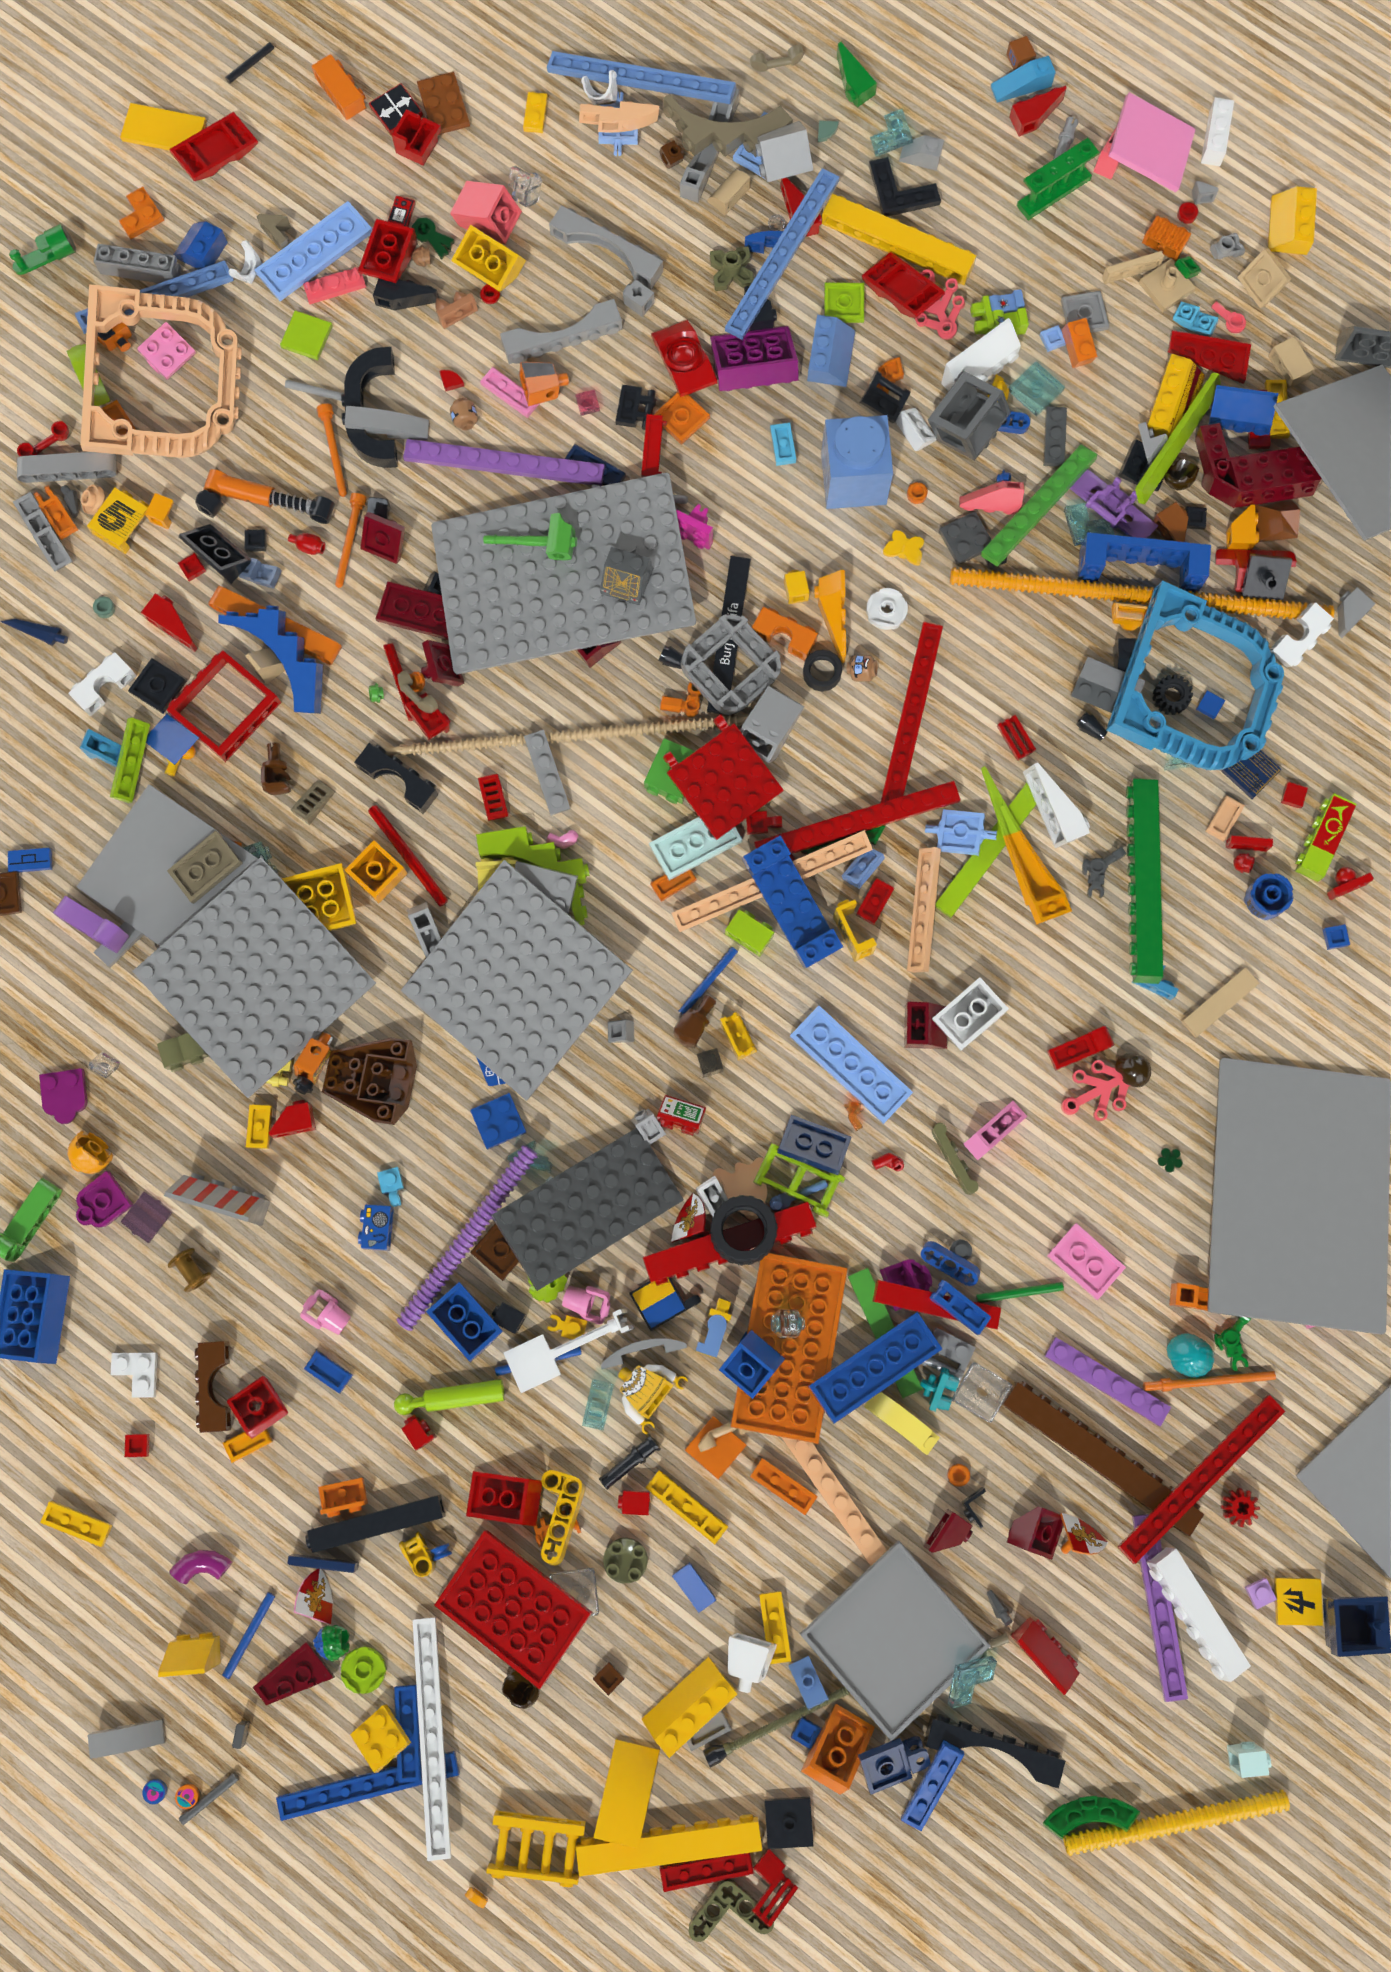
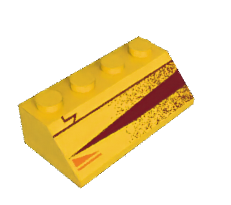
(1176, 392)

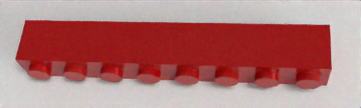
(743, 1237)

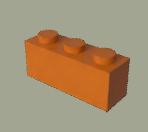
(339, 86)

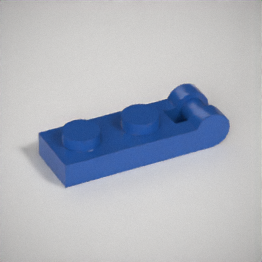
(960, 1307)

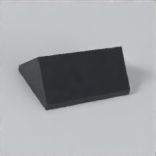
(217, 551)

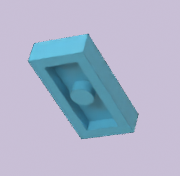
(783, 444)

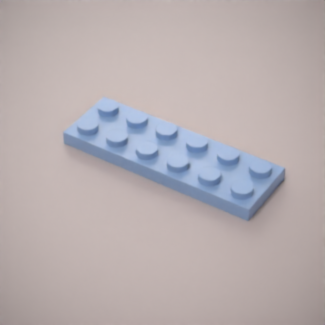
(313, 251)
(851, 1064)

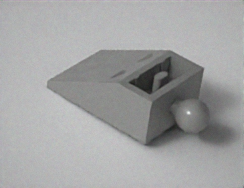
(771, 723)

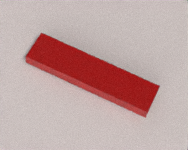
(705, 1871)

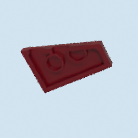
(296, 1673)

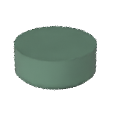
(104, 607)

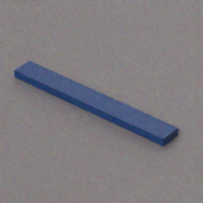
(350, 1790)

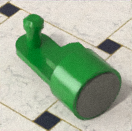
(51, 245)

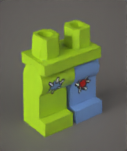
(997, 309)

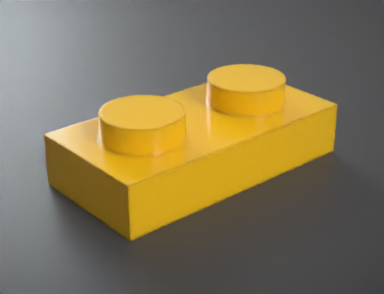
(535, 112)
(259, 1126)

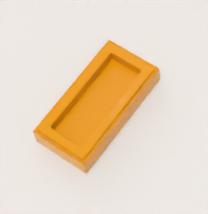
(243, 1445)

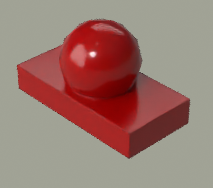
(1347, 882)

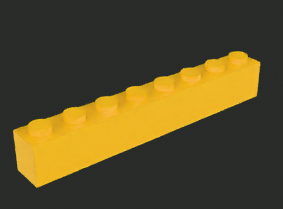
(898, 238)
(671, 1846)

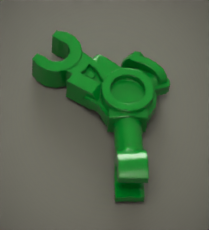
(1231, 1340)

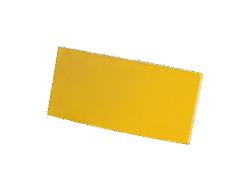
(626, 1794)

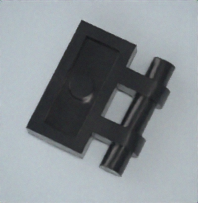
(629, 404)

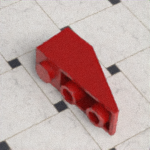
(1031, 113)

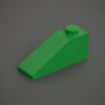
(857, 82)

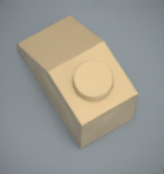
(265, 664)

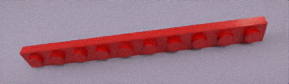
(912, 711)
(868, 818)
(1201, 1479)

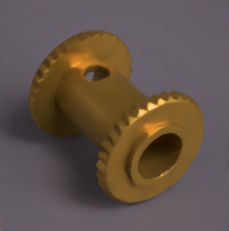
(189, 1269)

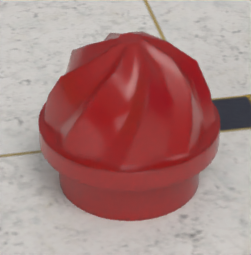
(1244, 863)

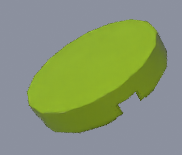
(363, 1670)

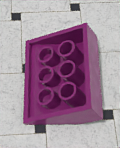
(757, 360)

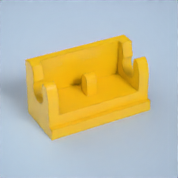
(737, 1036)

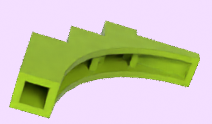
(516, 844)

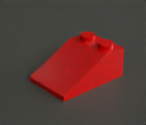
(388, 251)
(504, 1498)

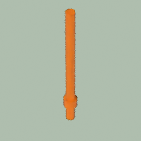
(1167, 1384)

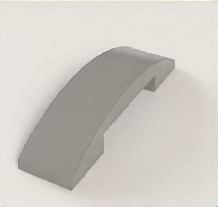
(616, 1358)

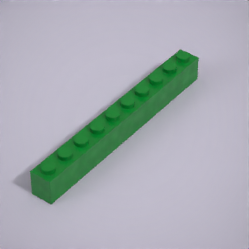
(1145, 881)

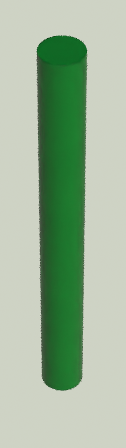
(1020, 1292)

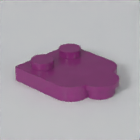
(63, 1094)
(101, 1201)

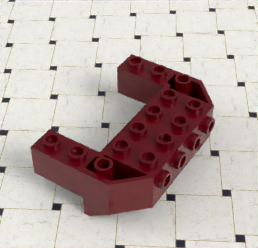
(1253, 477)

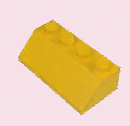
(689, 1706)

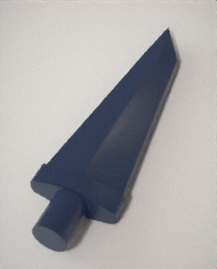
(42, 632)

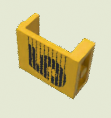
(117, 519)
(857, 951)

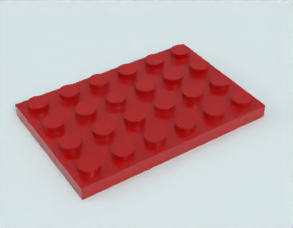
(513, 1609)

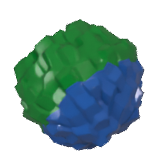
(332, 1642)

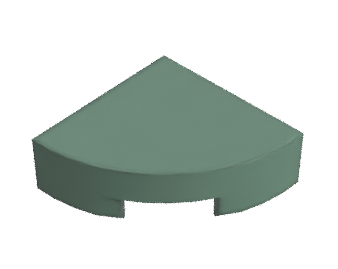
(826, 130)

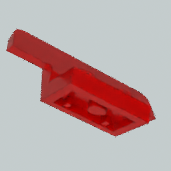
(1240, 559)

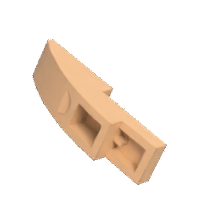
(626, 118)

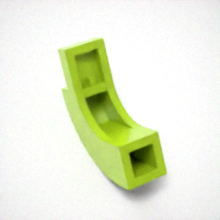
(77, 358)

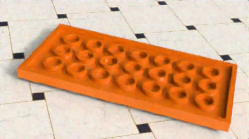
(785, 1402)

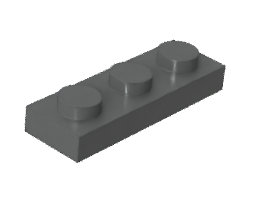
(1055, 436)

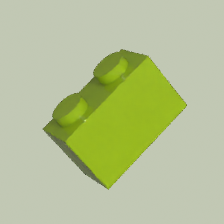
(749, 932)

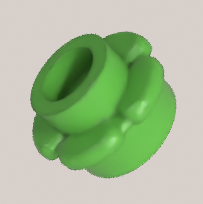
(376, 693)

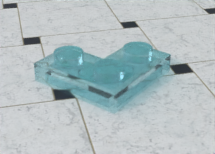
(896, 135)
(1080, 524)
(967, 1676)

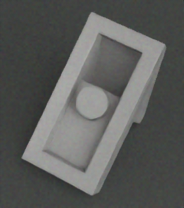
(1151, 444)

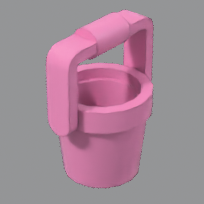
(582, 1300)
(331, 1317)

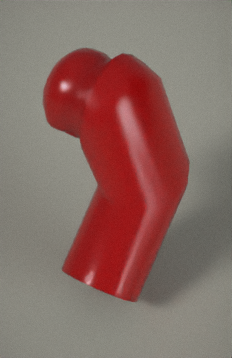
(889, 1160)

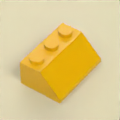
(1292, 220)
(488, 259)

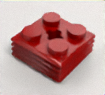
(244, 1407)

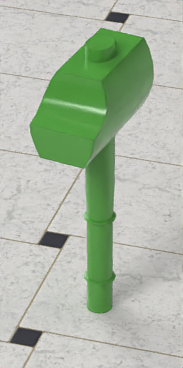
(559, 540)

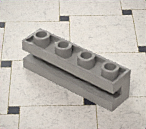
(136, 264)

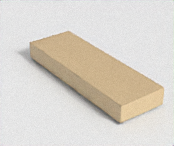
(1132, 267)

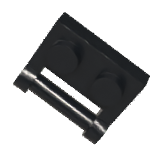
(880, 401)

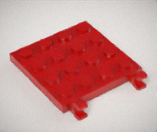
(724, 780)

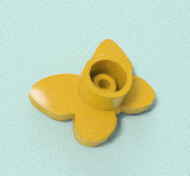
(904, 547)

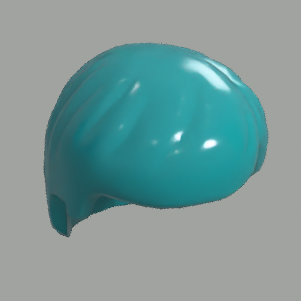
(1190, 1355)

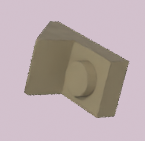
(275, 228)

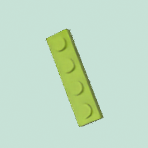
(129, 760)

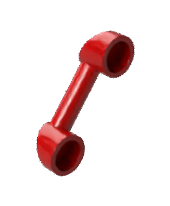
(60, 433)

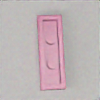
(507, 391)

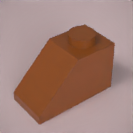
(1172, 523)

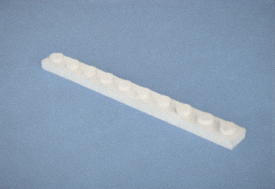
(431, 1739)

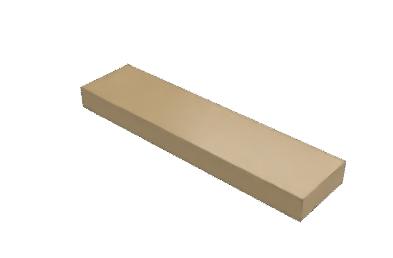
(1220, 1002)

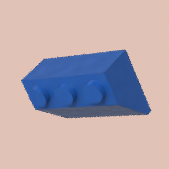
(1243, 409)
(464, 1322)

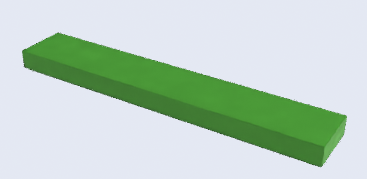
(880, 1323)

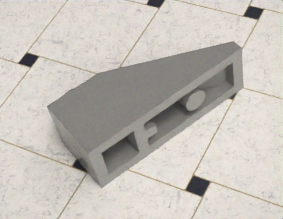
(424, 927)

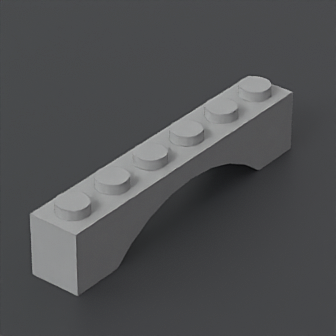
(701, 165)
(574, 228)
(525, 344)

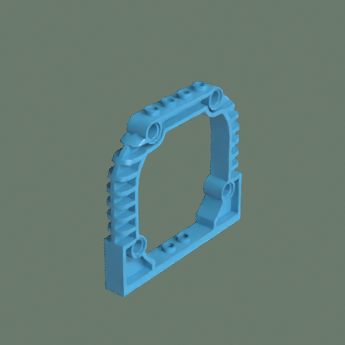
(1132, 715)

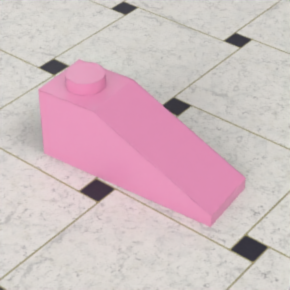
(995, 1130)

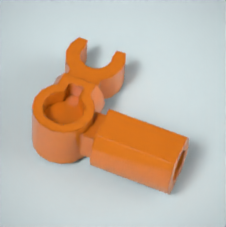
(689, 707)

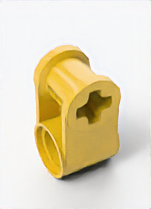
(417, 1553)

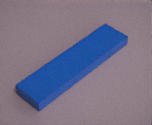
(407, 1715)
(932, 1785)

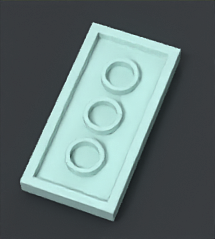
(690, 847)

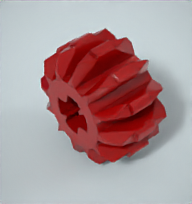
(1247, 1510)

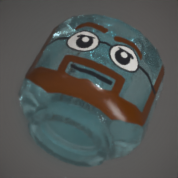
(787, 1323)

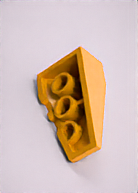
(831, 602)

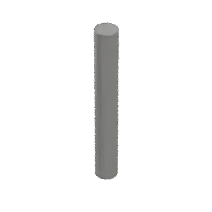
(313, 390)

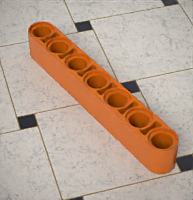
(314, 642)

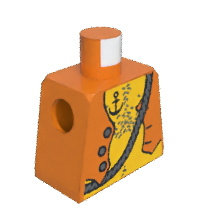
(311, 1065)

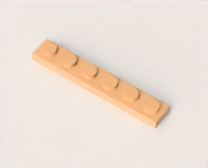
(923, 910)

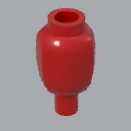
(308, 543)

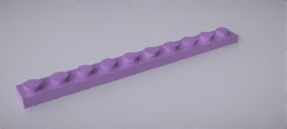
(504, 462)

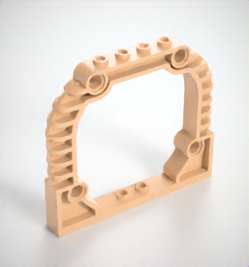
(107, 310)

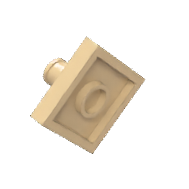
(1264, 278)
(1166, 285)

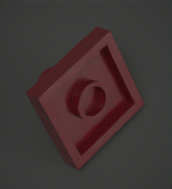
(382, 537)
(439, 664)

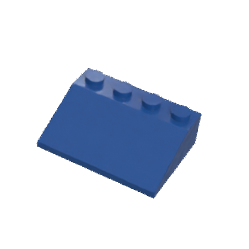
(32, 1315)

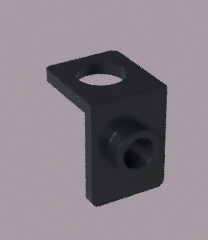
(969, 1512)

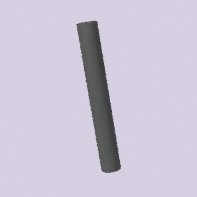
(209, 1798)

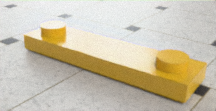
(686, 1507)

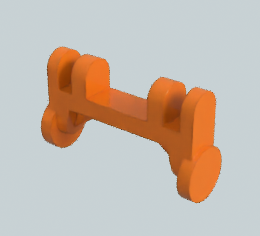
(542, 1531)

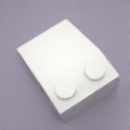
(970, 1014)

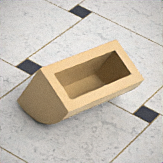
(730, 191)

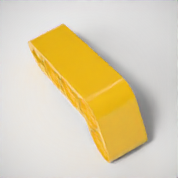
(558, 1519)

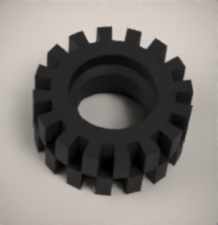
(1178, 684)

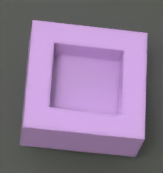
(1260, 1593)

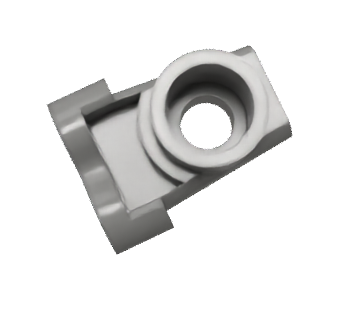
(1227, 246)

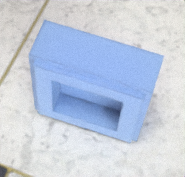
(1052, 338)

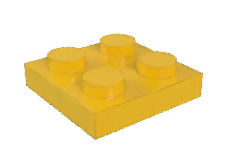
(380, 1738)

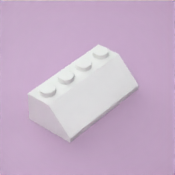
(984, 356)

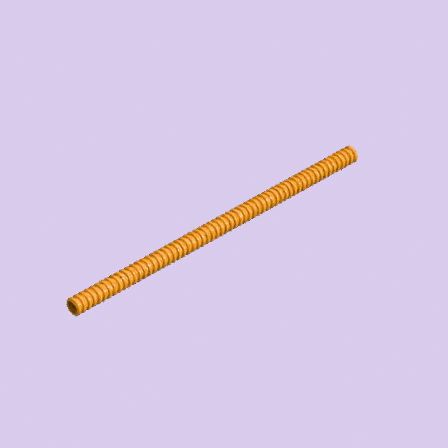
(1123, 593)

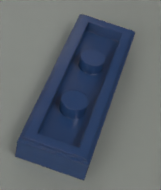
(611, 473)
(322, 1563)

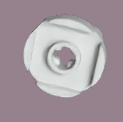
(891, 619)

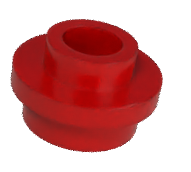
(486, 290)

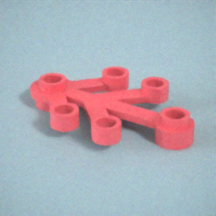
(939, 309)
(1102, 1088)

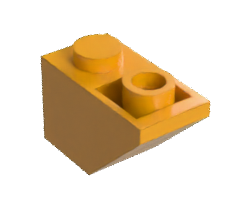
(1242, 531)

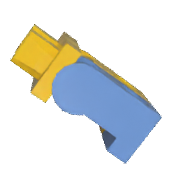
(716, 1328)

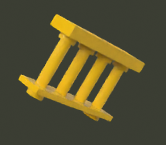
(527, 1825)

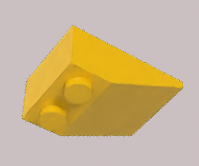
(191, 1655)

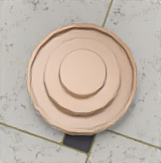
(92, 499)

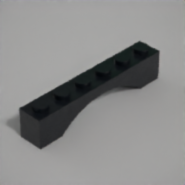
(1044, 1766)

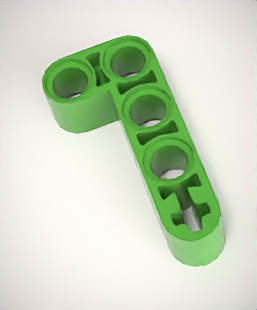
(28, 1219)

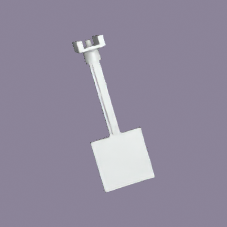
(535, 1361)

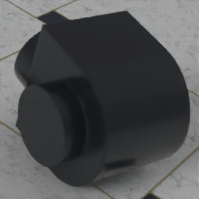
(208, 503)

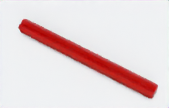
(408, 855)

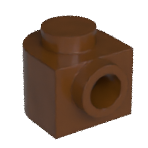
(671, 154)

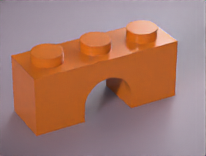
(771, 623)
(1189, 1296)

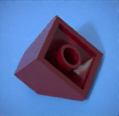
(949, 1532)
(1037, 1532)

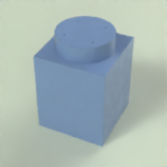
(856, 461)

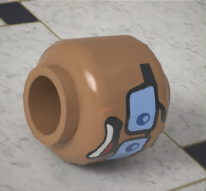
(463, 414)
(862, 668)

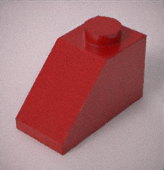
(294, 1120)

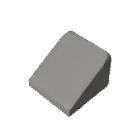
(1204, 193)
(620, 1031)

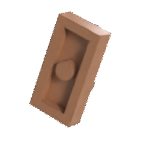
(451, 313)

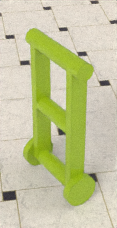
(818, 1208)

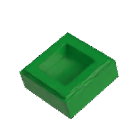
(1187, 267)

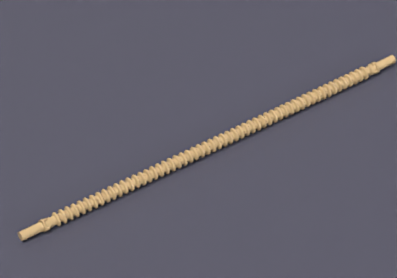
(404, 750)

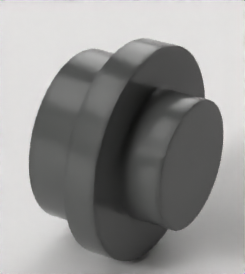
(961, 1248)

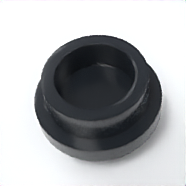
(303, 1085)

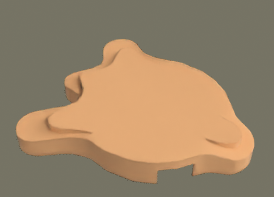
(742, 1183)

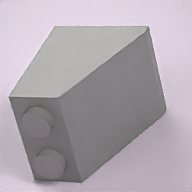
(784, 152)

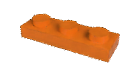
(783, 1486)

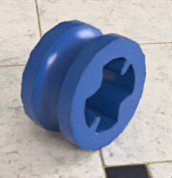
(440, 1552)

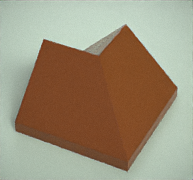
(1277, 520)

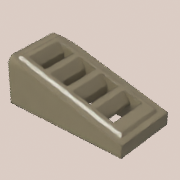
(302, 802)

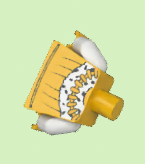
(645, 1390)

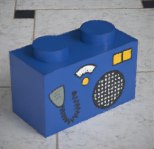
(377, 1227)

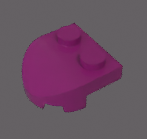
(908, 1274)

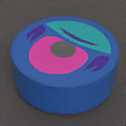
(154, 1791)

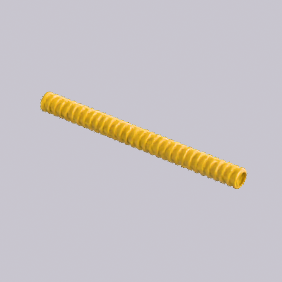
(1177, 1822)

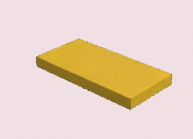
(159, 127)

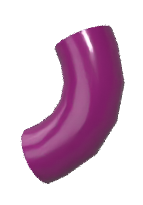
(200, 1562)

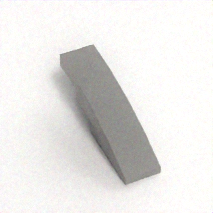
(387, 422)
(42, 531)

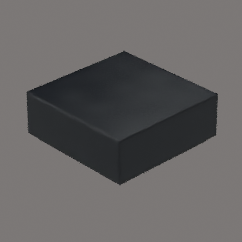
(1196, 517)
(255, 540)

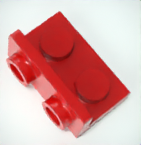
(429, 723)

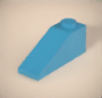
(1026, 79)

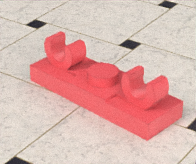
(334, 285)

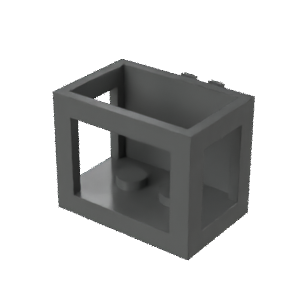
(968, 418)

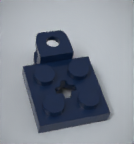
(899, 1762)

